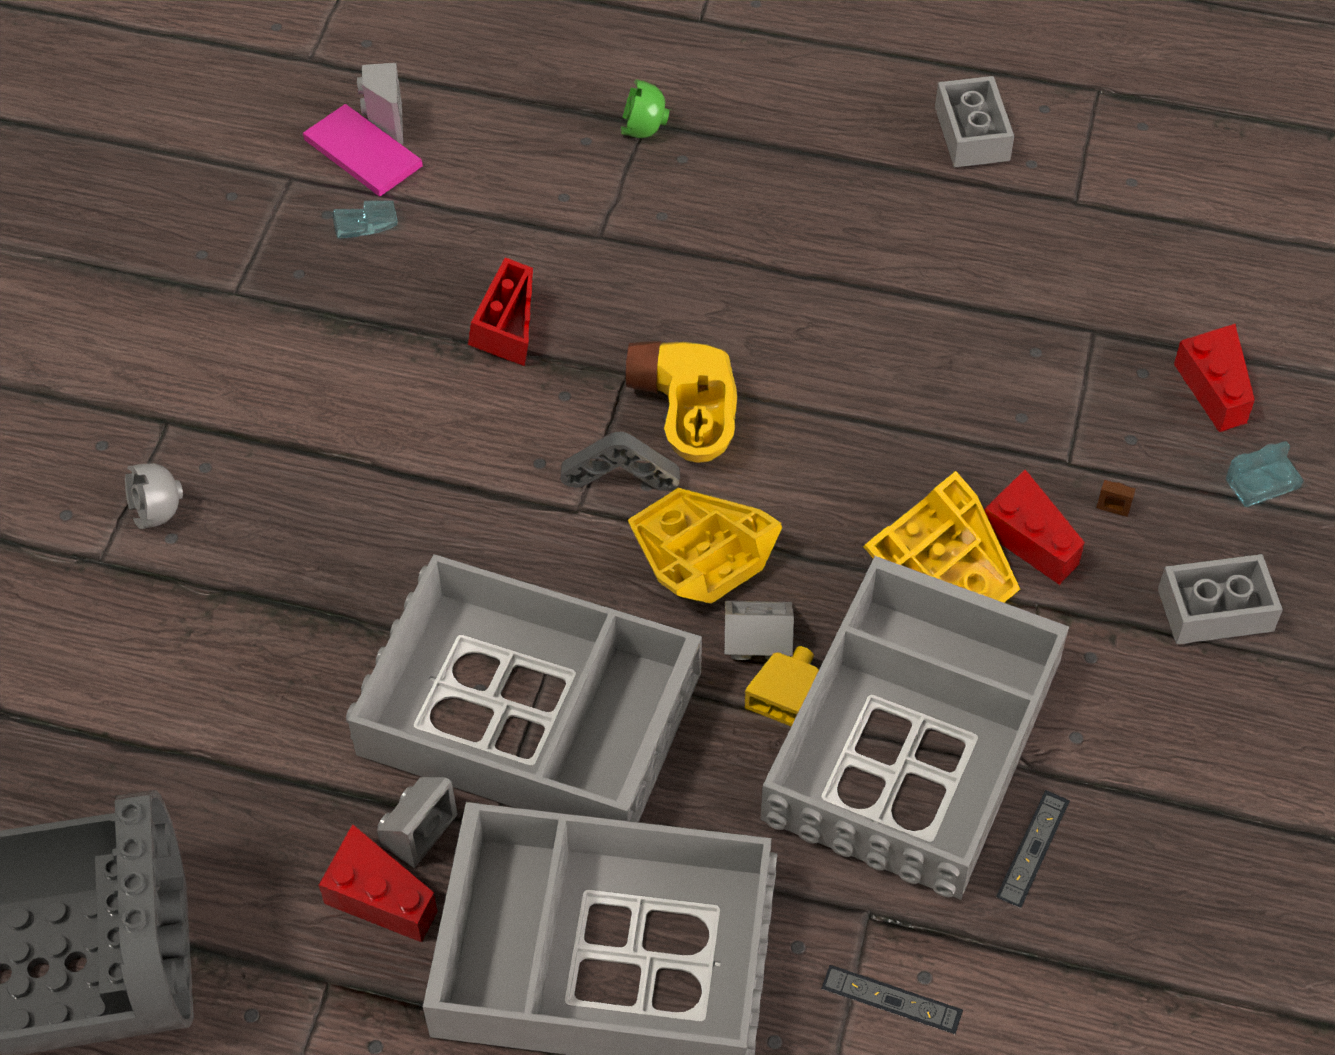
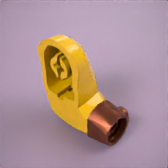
(698, 392)

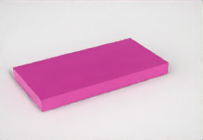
(362, 150)

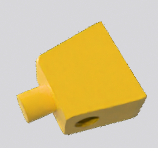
(782, 686)

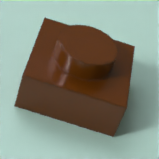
(1115, 498)

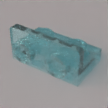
(1263, 474)

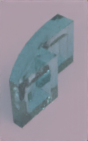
(372, 219)

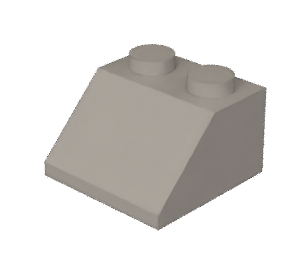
(382, 98)
(758, 629)
(418, 819)

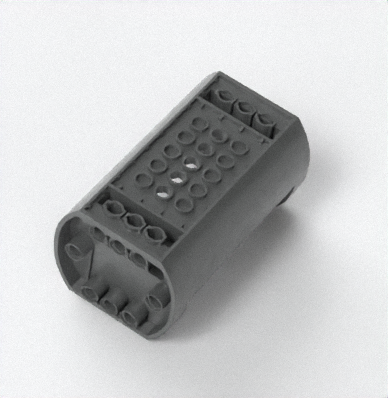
(103, 894)

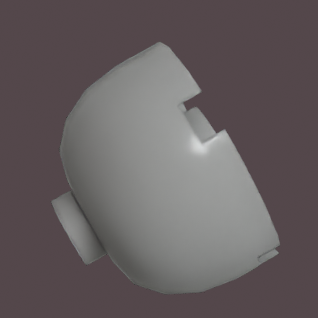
(152, 493)

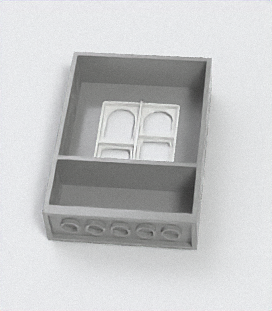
(945, 666)
(600, 742)
(520, 920)

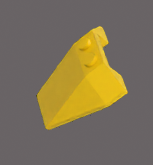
(950, 541)
(704, 543)

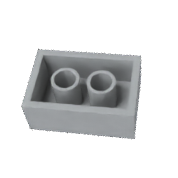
(974, 121)
(1219, 599)

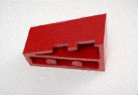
(504, 314)
(1217, 376)
(1035, 529)
(377, 888)

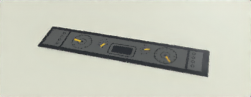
(1032, 849)
(892, 999)

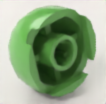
(644, 110)

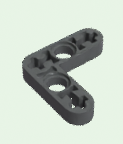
(623, 451)

